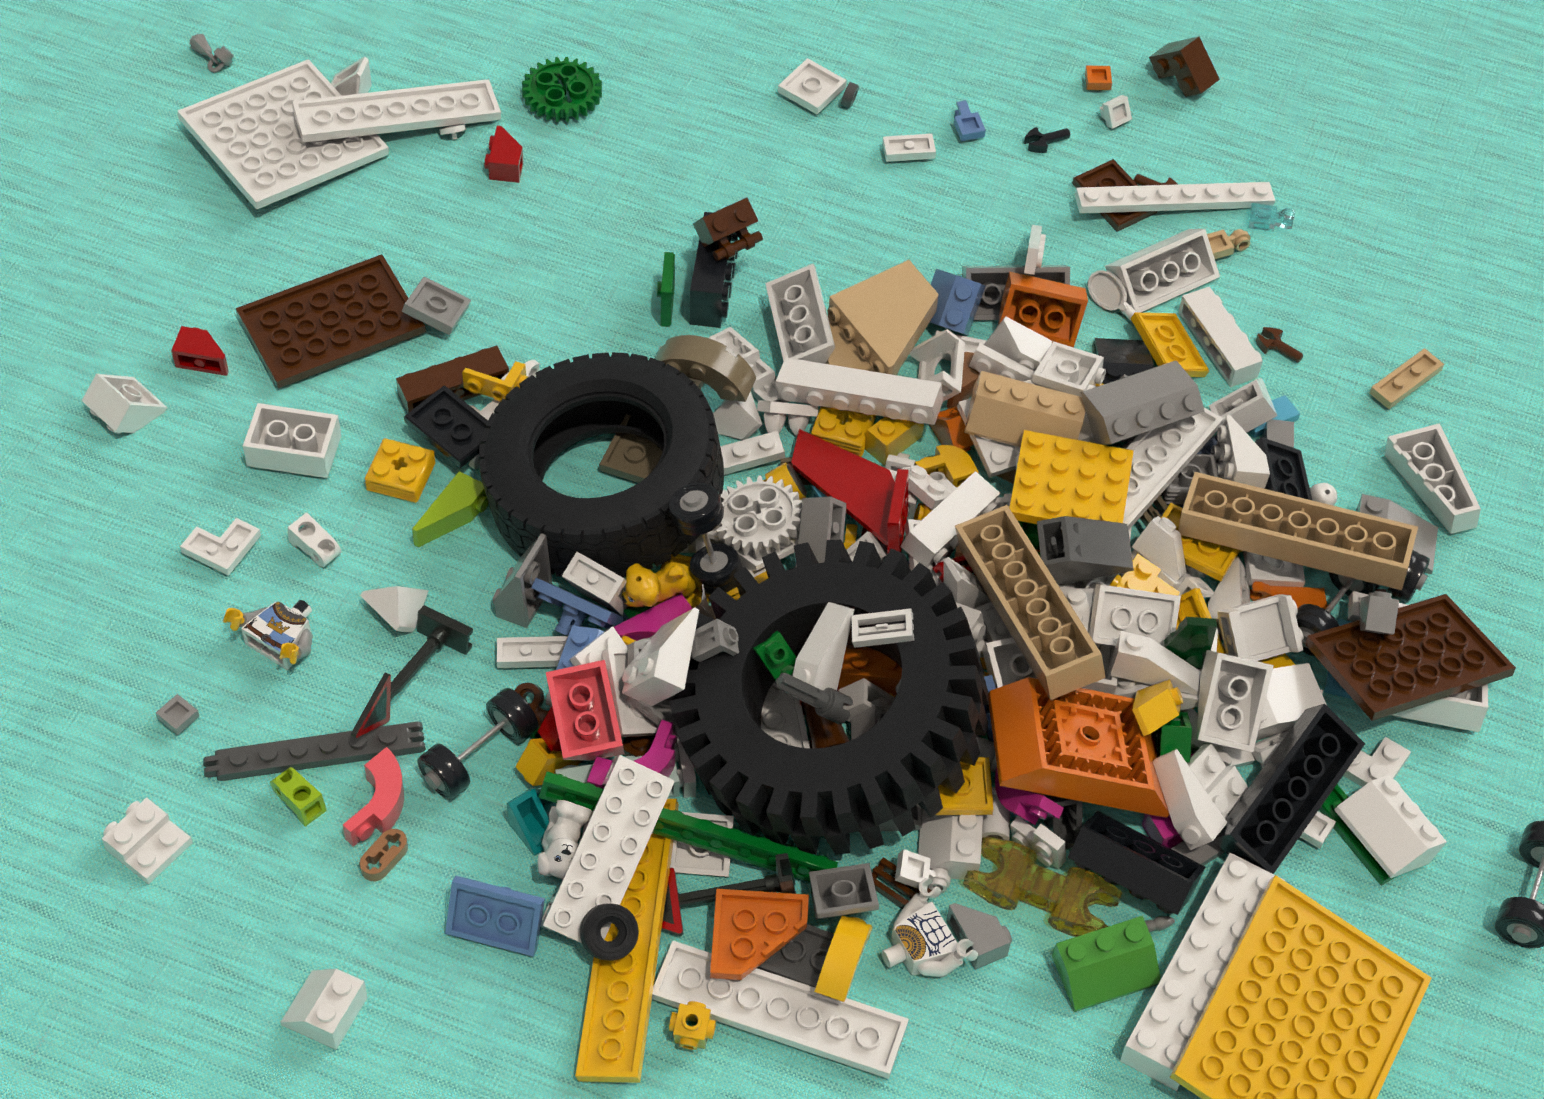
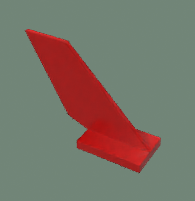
(865, 486)

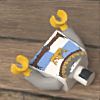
(275, 631)

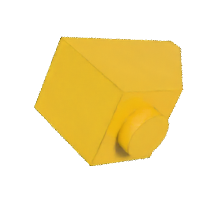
(1156, 706)
(538, 760)

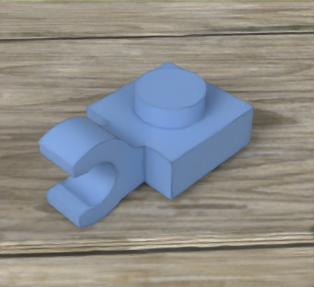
(968, 124)

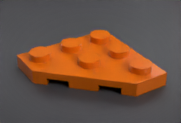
(753, 928)

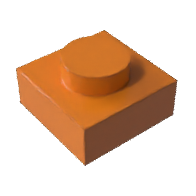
(1098, 77)

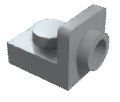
(713, 639)

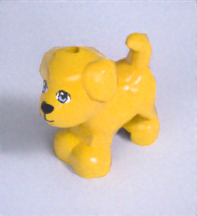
(652, 588)

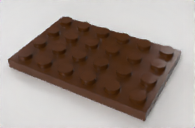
(329, 321)
(1425, 660)

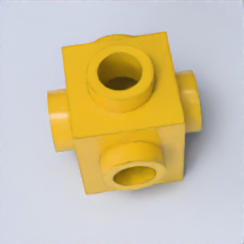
(692, 1036)

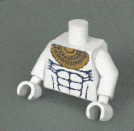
(924, 939)

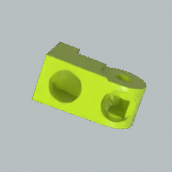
(299, 795)

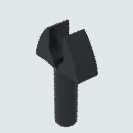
(1041, 140)

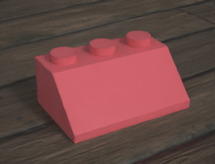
(585, 712)

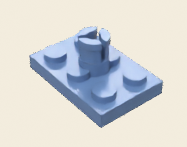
(575, 608)
(494, 915)

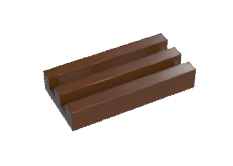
(885, 871)

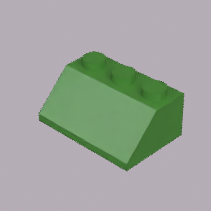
(1107, 963)

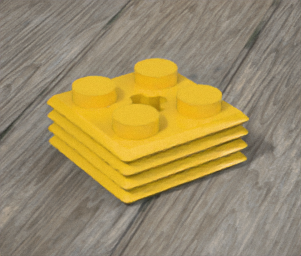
(843, 428)
(400, 470)

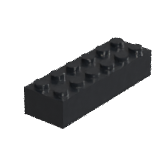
(1290, 789)

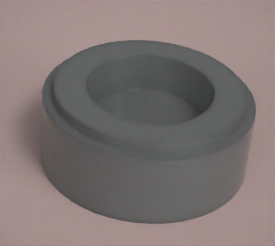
(850, 95)

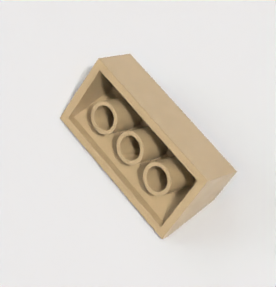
(1007, 407)

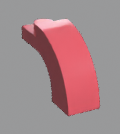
(386, 804)

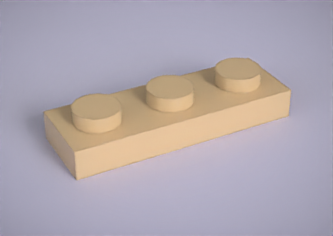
(1406, 378)

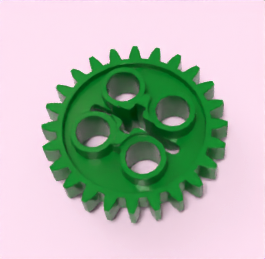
(575, 81)

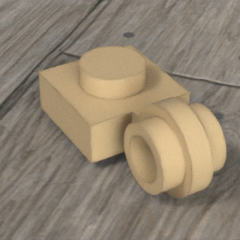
(1224, 245)

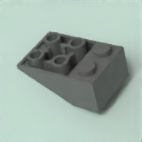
(1084, 548)

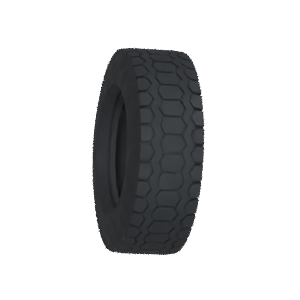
(585, 402)

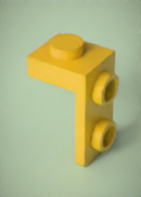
(491, 386)

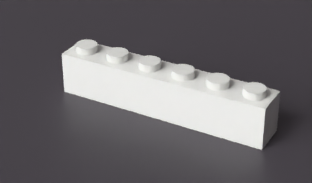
(860, 391)

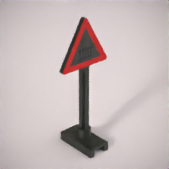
(440, 631)
(781, 882)

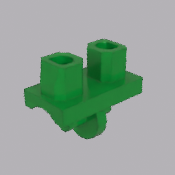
(776, 655)

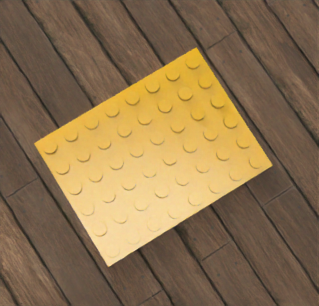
(1301, 1009)

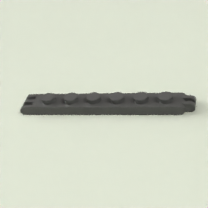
(313, 752)

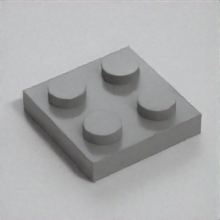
(436, 305)

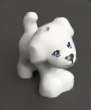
(561, 837)

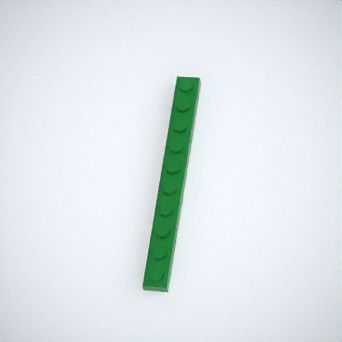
(696, 831)

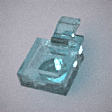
(1266, 217)

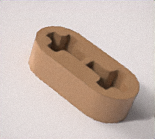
(380, 852)

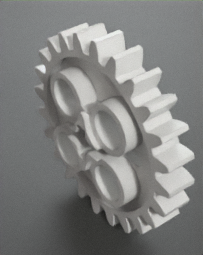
(759, 515)

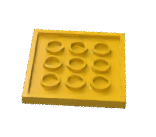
(1069, 479)

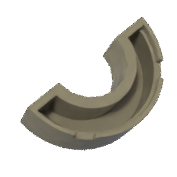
(710, 363)

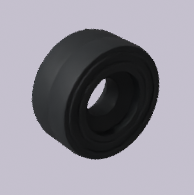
(591, 932)

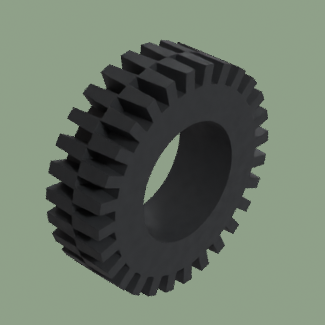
(865, 779)

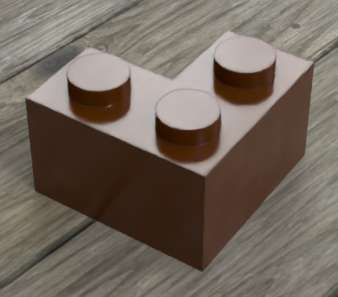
(1189, 64)

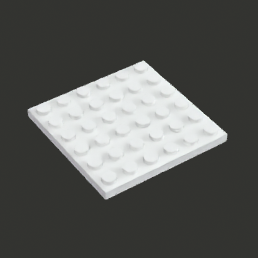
(258, 139)

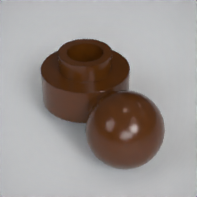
(526, 688)

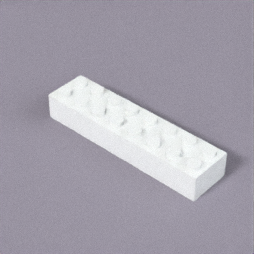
(1195, 970)

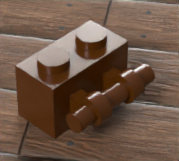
(726, 222)

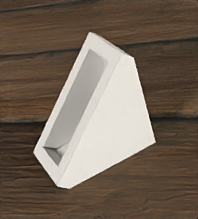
(353, 79)
(737, 418)
(397, 605)

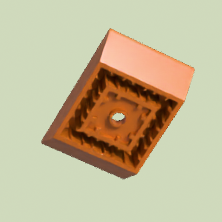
(1046, 748)

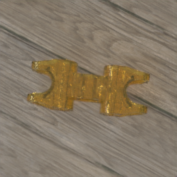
(1024, 881)

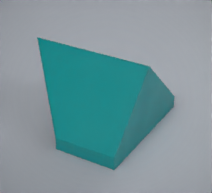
(529, 818)

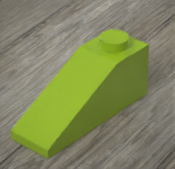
(452, 509)

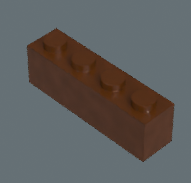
(419, 385)

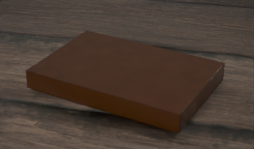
(1111, 175)

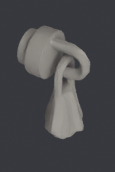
(199, 43)

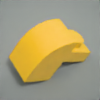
(952, 462)

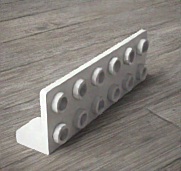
(609, 846)

